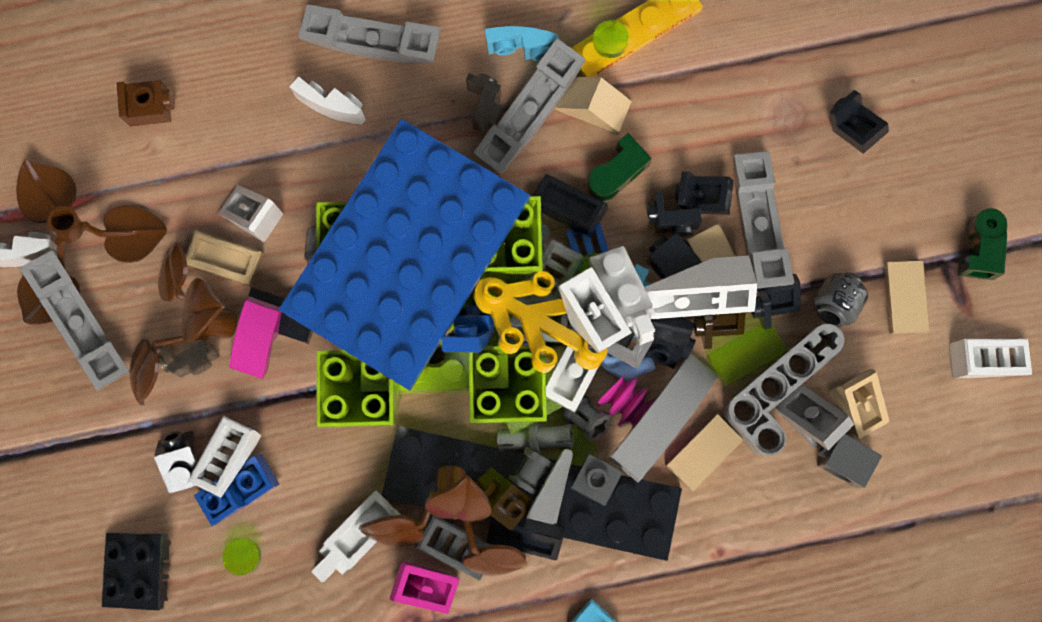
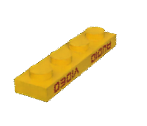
(643, 26)

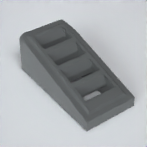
(448, 556)

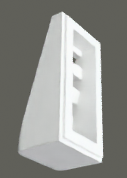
(967, 360)
(219, 439)

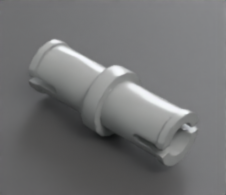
(536, 438)

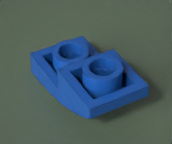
(471, 331)
(248, 485)

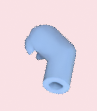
(619, 368)

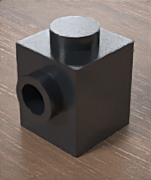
(671, 340)

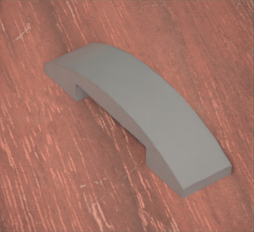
(369, 38)
(531, 107)
(760, 220)
(74, 320)
(664, 418)

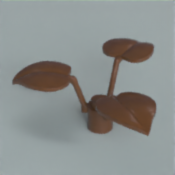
(46, 196)
(201, 318)
(453, 498)

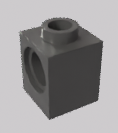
(849, 461)
(596, 480)

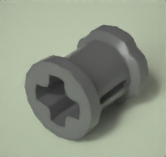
(588, 418)
(531, 471)

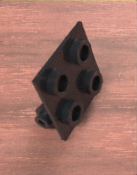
(135, 571)

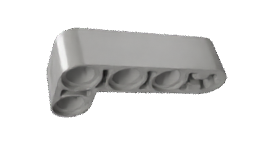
(786, 382)

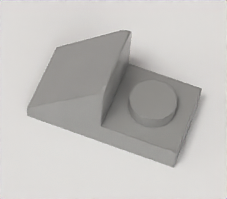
(814, 417)

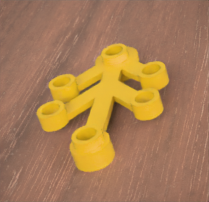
(533, 319)

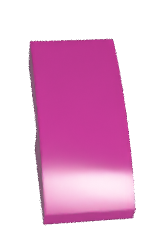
(254, 337)

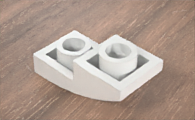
(335, 105)
(25, 249)

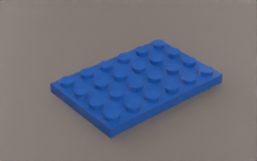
(405, 254)

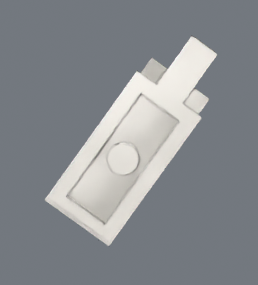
(626, 291)
(348, 543)

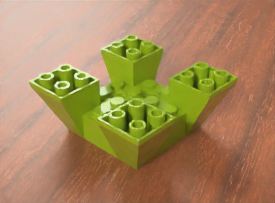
(499, 383)

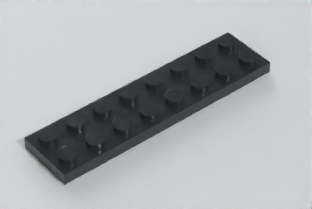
(635, 519)

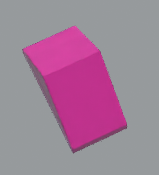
(424, 587)

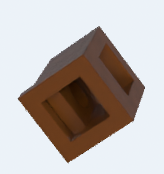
(153, 111)

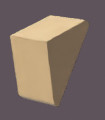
(595, 102)
(862, 402)

